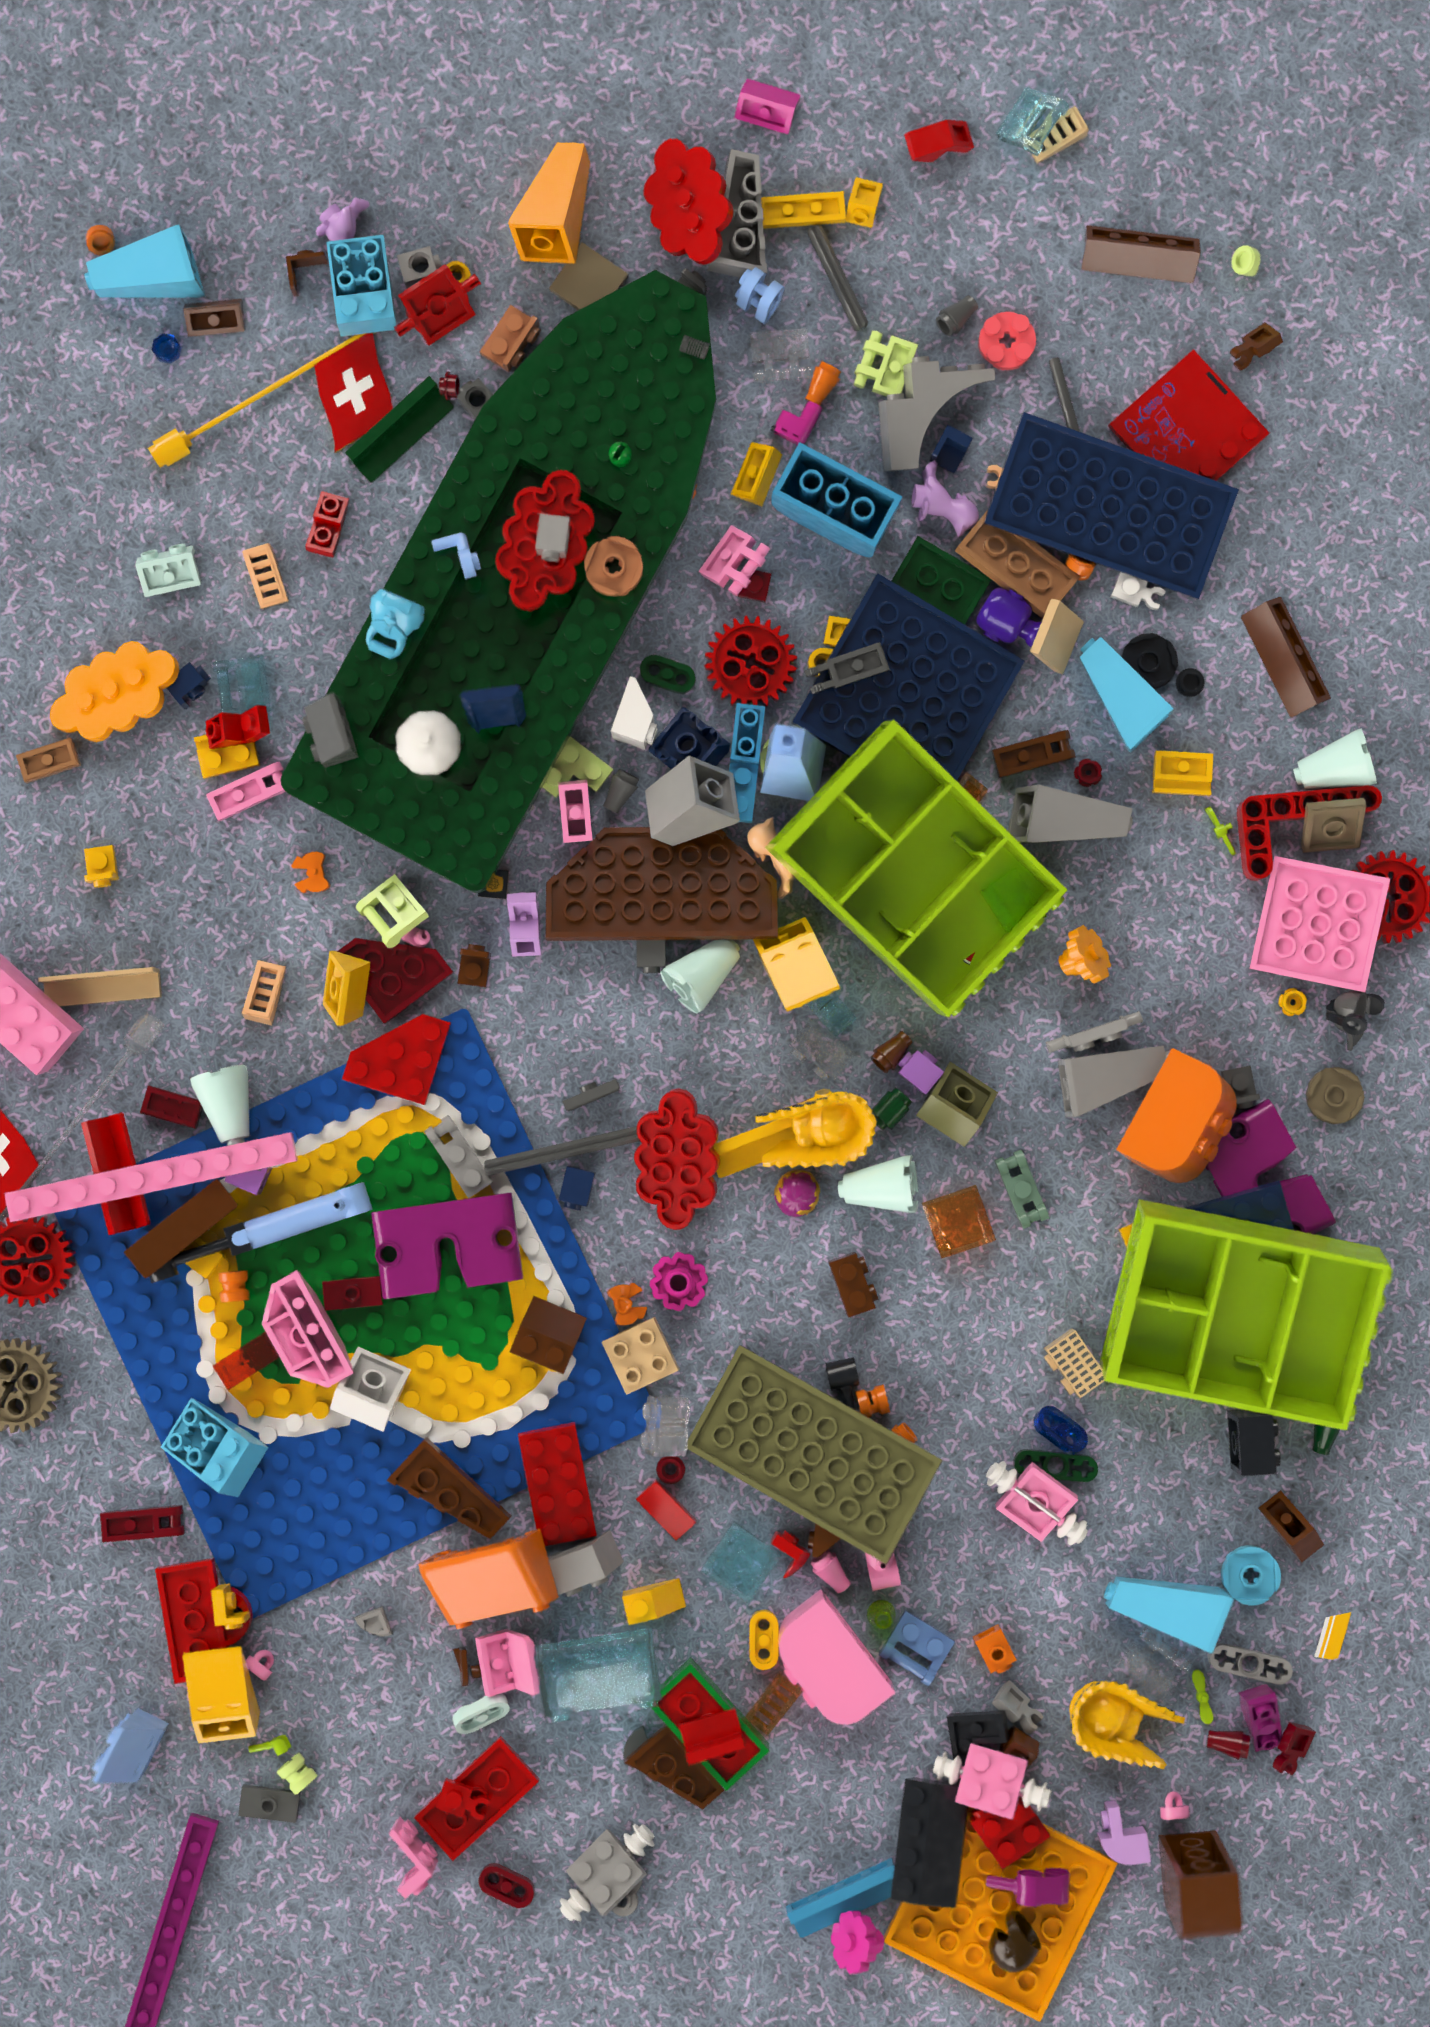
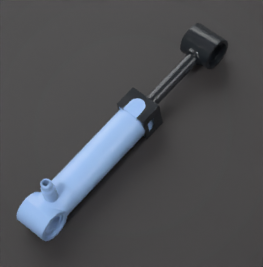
(277, 1226)

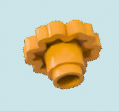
(1085, 956)

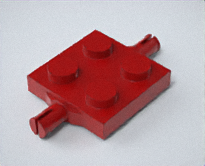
(436, 304)

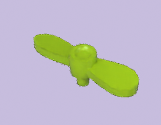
(1221, 830)
(1202, 1697)

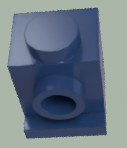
(189, 684)

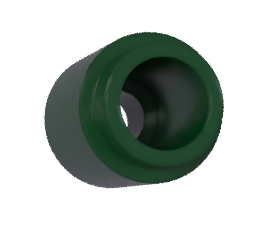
(891, 1109)

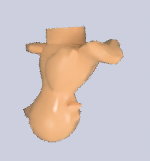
(758, 838)

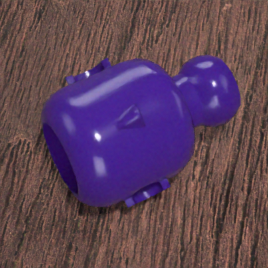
(1007, 617)

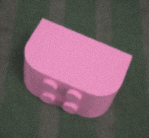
(831, 1662)

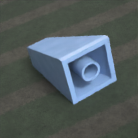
(793, 763)

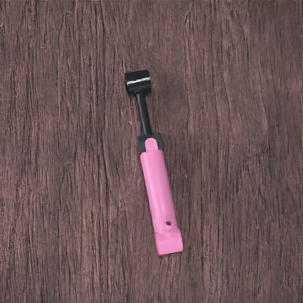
(844, 1376)

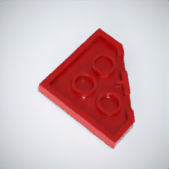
(401, 1059)

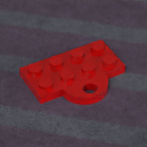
(189, 1612)

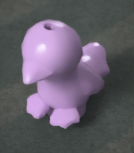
(339, 223)
(936, 501)

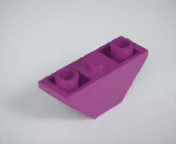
(1261, 1716)

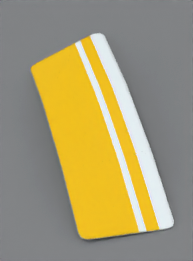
(1332, 1636)

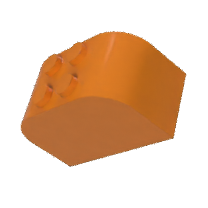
(1180, 1120)

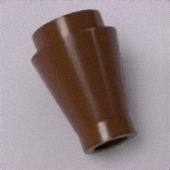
(890, 1053)

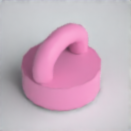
(257, 1668)
(1176, 1812)

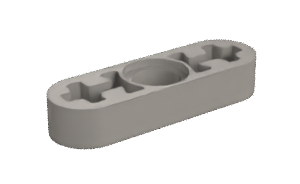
(1272, 1661)

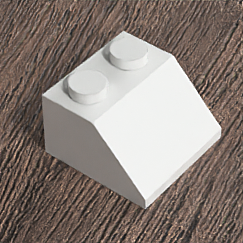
(634, 718)
(371, 1390)

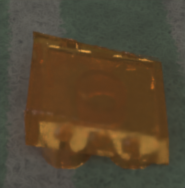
(958, 1221)

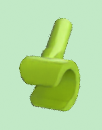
(279, 1744)

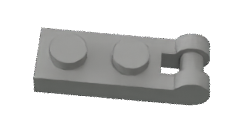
(459, 1157)

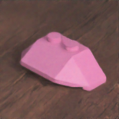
(304, 1333)

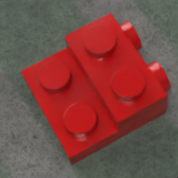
(1007, 1837)

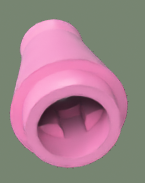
(830, 1570)

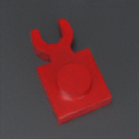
(457, 1798)

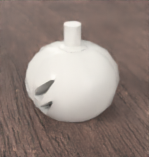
(428, 743)

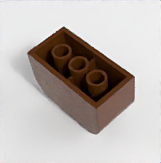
(1200, 1885)

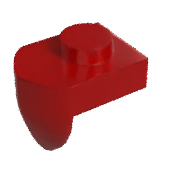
(789, 1544)

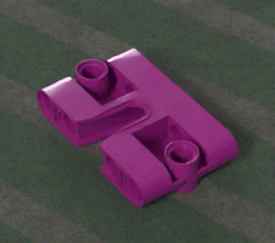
(1259, 1149)
(417, 1239)

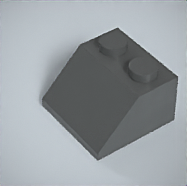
(330, 731)

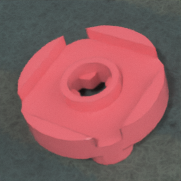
(996, 352)

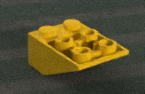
(797, 965)
(220, 1695)

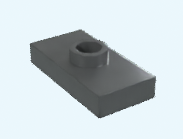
(591, 1093)
(269, 1803)

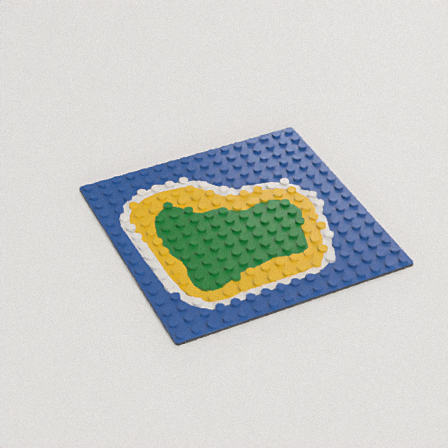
(322, 1486)

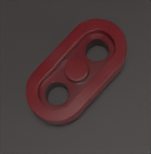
(505, 1888)

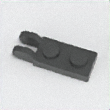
(850, 667)

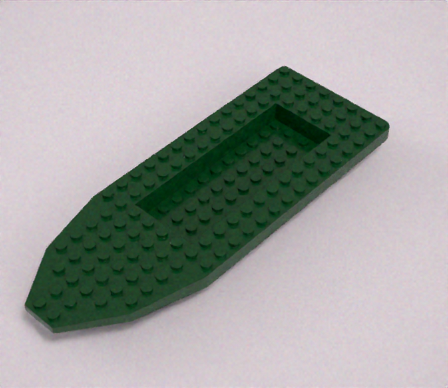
(589, 384)

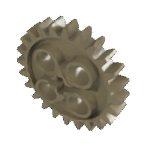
(35, 1399)

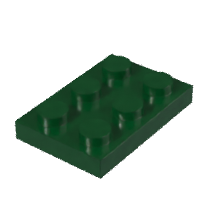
(941, 580)

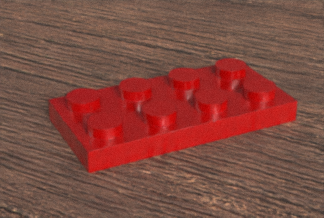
(557, 1483)
(494, 1773)

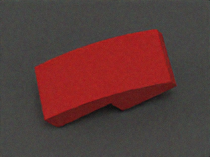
(327, 524)

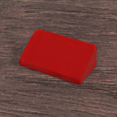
(666, 1509)

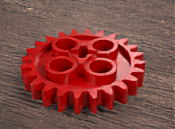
(762, 638)
(1415, 899)
(32, 1284)

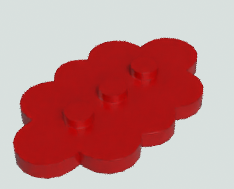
(688, 201)
(518, 560)
(677, 1159)

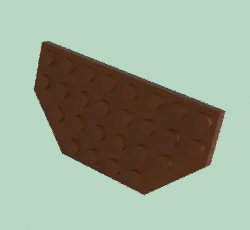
(651, 890)

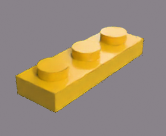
(803, 209)

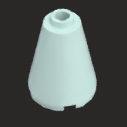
(1338, 764)
(701, 973)
(225, 1102)
(883, 1185)

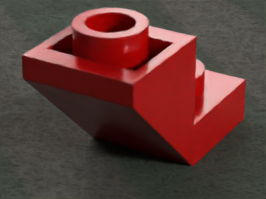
(934, 140)
(237, 729)

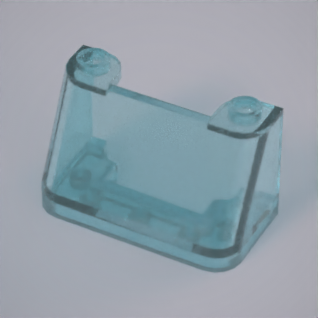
(598, 1673)

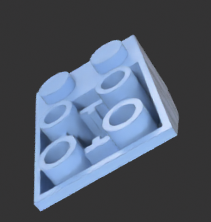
(130, 1748)

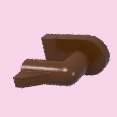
(461, 1658)

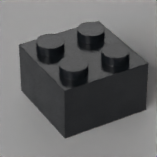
(1252, 1442)

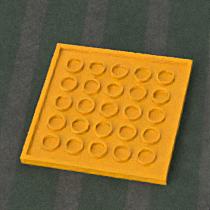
(960, 1936)

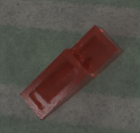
(246, 1361)

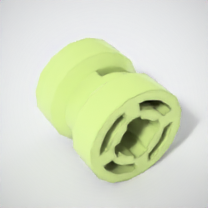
(297, 1773)

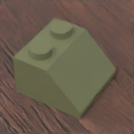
(957, 1104)

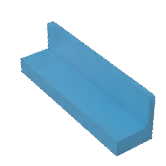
(846, 1895)

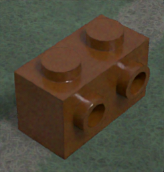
(851, 1284)

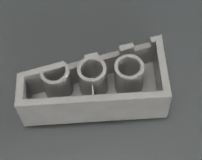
(744, 237)

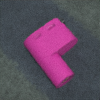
(797, 428)

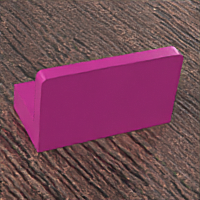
(766, 106)

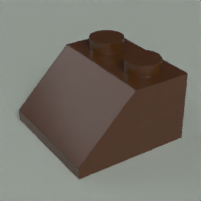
(548, 1335)

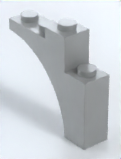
(926, 391)

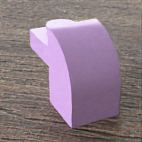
(524, 924)
(1122, 1845)

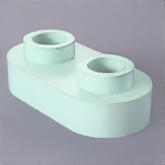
(480, 1713)

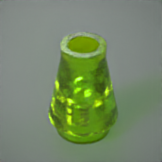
(878, 1608)

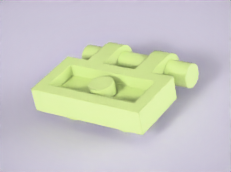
(890, 376)

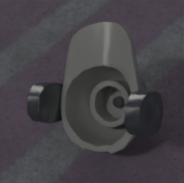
(1349, 1013)

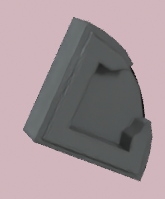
(635, 1740)

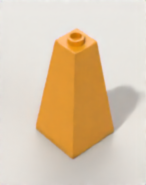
(551, 211)

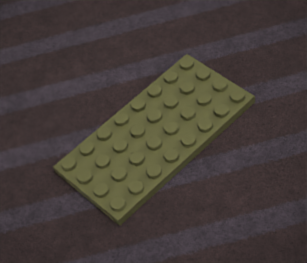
(813, 1454)

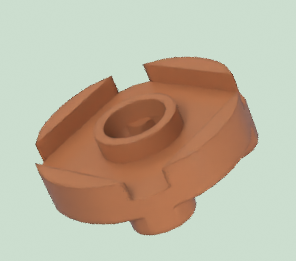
(606, 551)

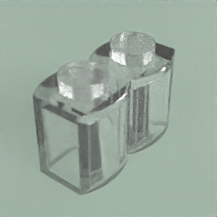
(666, 1425)

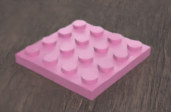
(1319, 924)

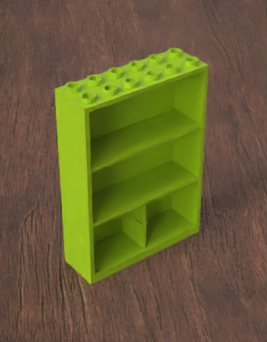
(904, 867)
(1244, 1314)

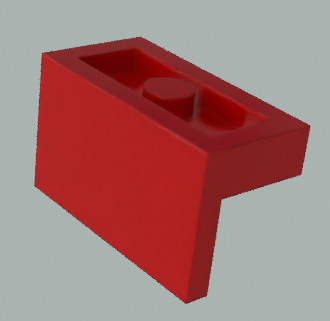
(712, 1736)

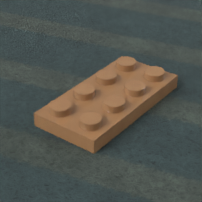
(1017, 565)

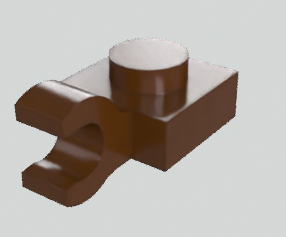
(1258, 343)

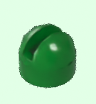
(625, 456)

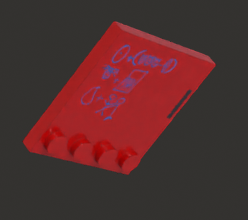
(1190, 421)

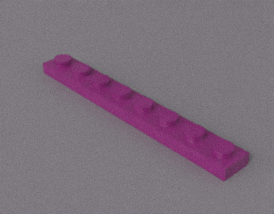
(172, 1921)

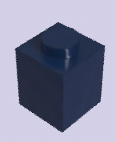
(576, 1187)

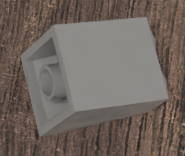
(691, 802)

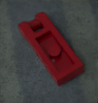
(141, 1523)

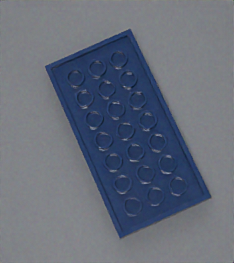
(1110, 505)

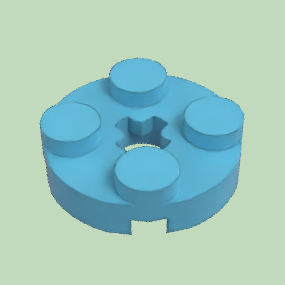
(1237, 1564)

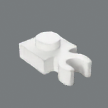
(1132, 590)

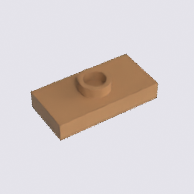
(48, 760)

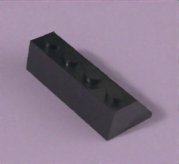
(929, 1844)

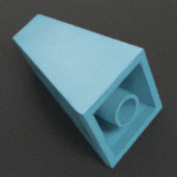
(148, 269)
(1126, 696)
(1178, 1609)

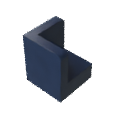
(951, 449)

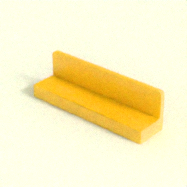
(749, 1147)

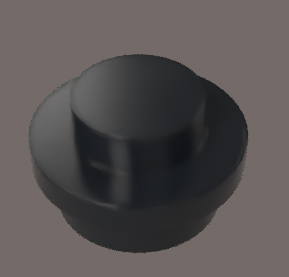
(1190, 682)

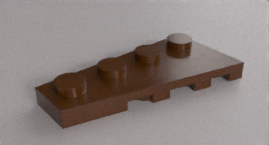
(440, 1481)

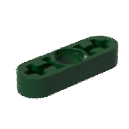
(1077, 1460)

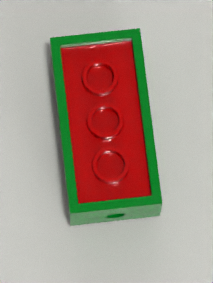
(693, 1695)

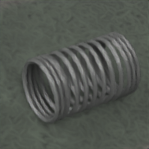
(684, 345)

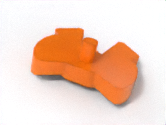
(315, 871)
(623, 1305)

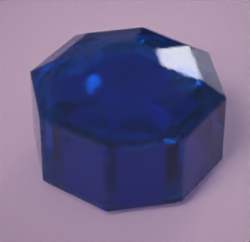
(166, 348)

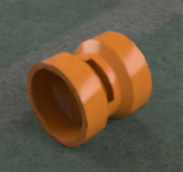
(234, 1286)
(878, 1398)

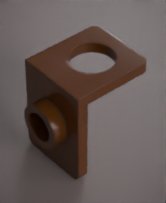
(303, 259)

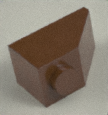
(1291, 1526)

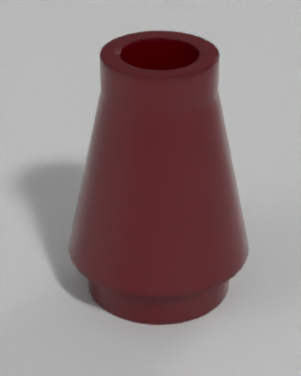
(1230, 1743)

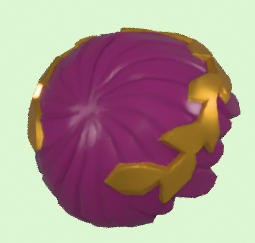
(797, 1193)

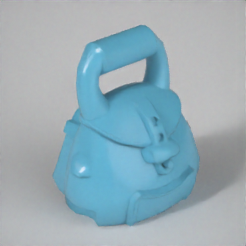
(394, 619)

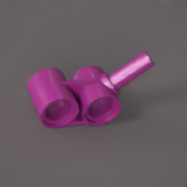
(1036, 1887)

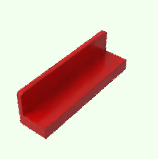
(110, 1150)

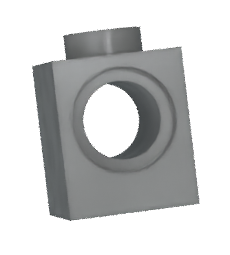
(411, 259)
(553, 537)

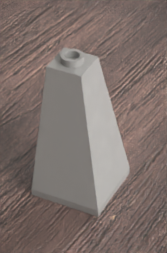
(1055, 815)
(1104, 1077)

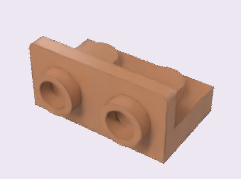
(510, 338)

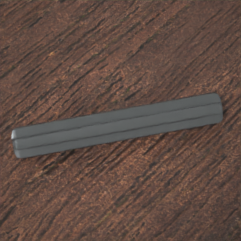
(837, 277)

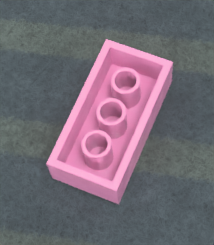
(32, 1022)

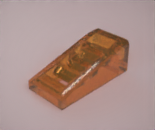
(779, 1679)

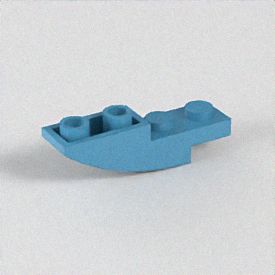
(746, 755)

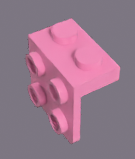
(507, 1663)
(420, 1853)

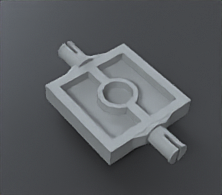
(1106, 1033)

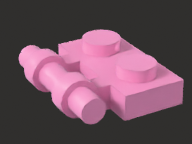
(727, 557)

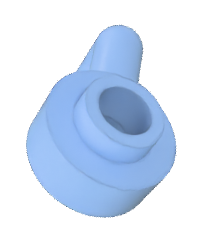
(468, 560)

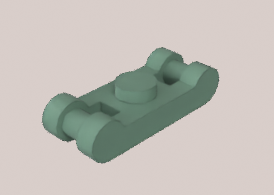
(1021, 1189)

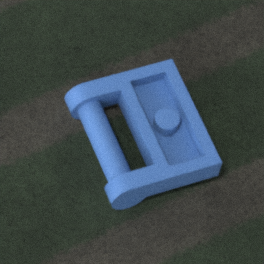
(923, 1640)

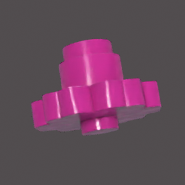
(678, 1281)
(856, 1942)

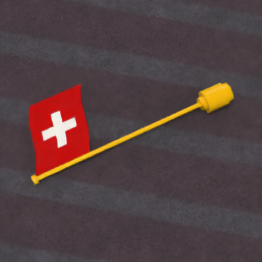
(348, 386)

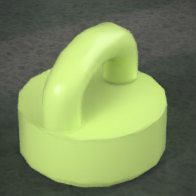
(1246, 261)

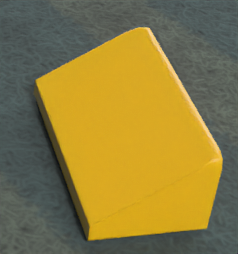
(757, 473)

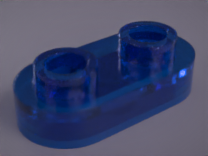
(1059, 1429)

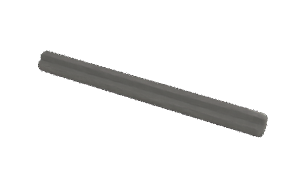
(561, 1151)

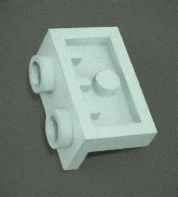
(167, 570)

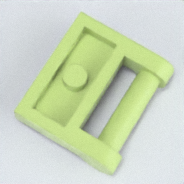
(400, 906)

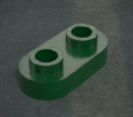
(668, 673)

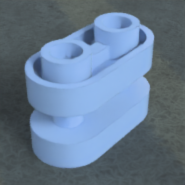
(748, 294)

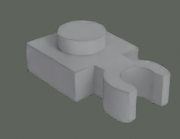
(1016, 1707)

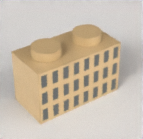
(1075, 1363)

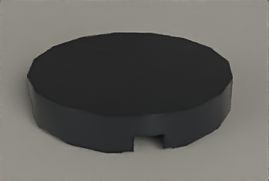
(1146, 665)

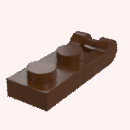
(1032, 754)

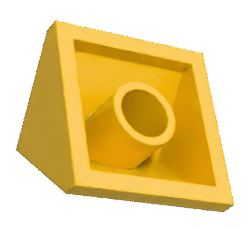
(345, 987)

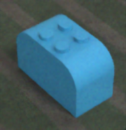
(835, 501)

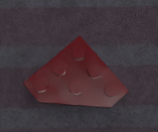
(397, 974)

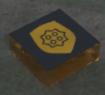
(498, 887)

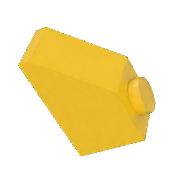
(653, 1601)

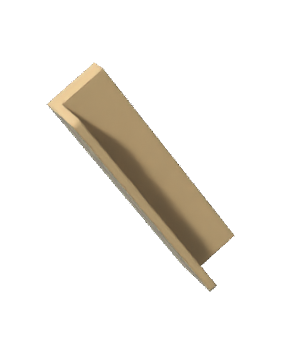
(103, 986)

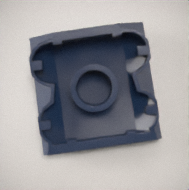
(494, 707)
(689, 737)

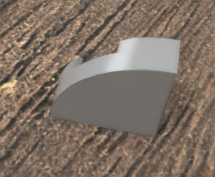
(374, 1622)

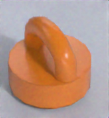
(100, 240)
(1080, 566)

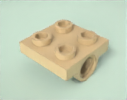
(640, 1355)

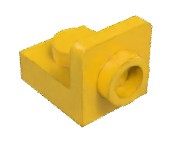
(863, 202)
(101, 866)
(223, 1605)

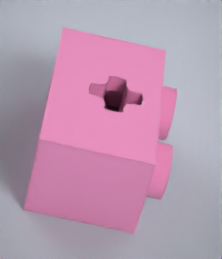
(575, 811)

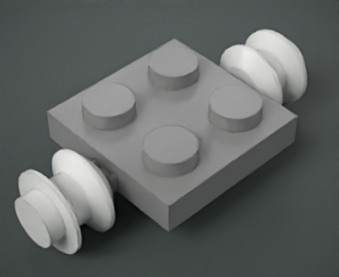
(606, 1872)

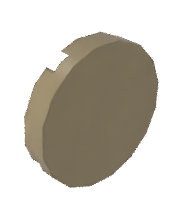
(1324, 1096)

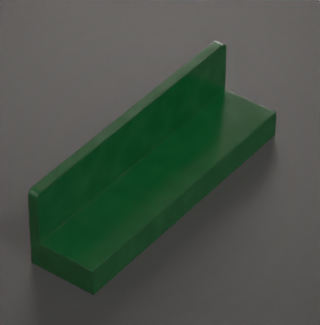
(399, 430)

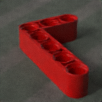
(1294, 811)

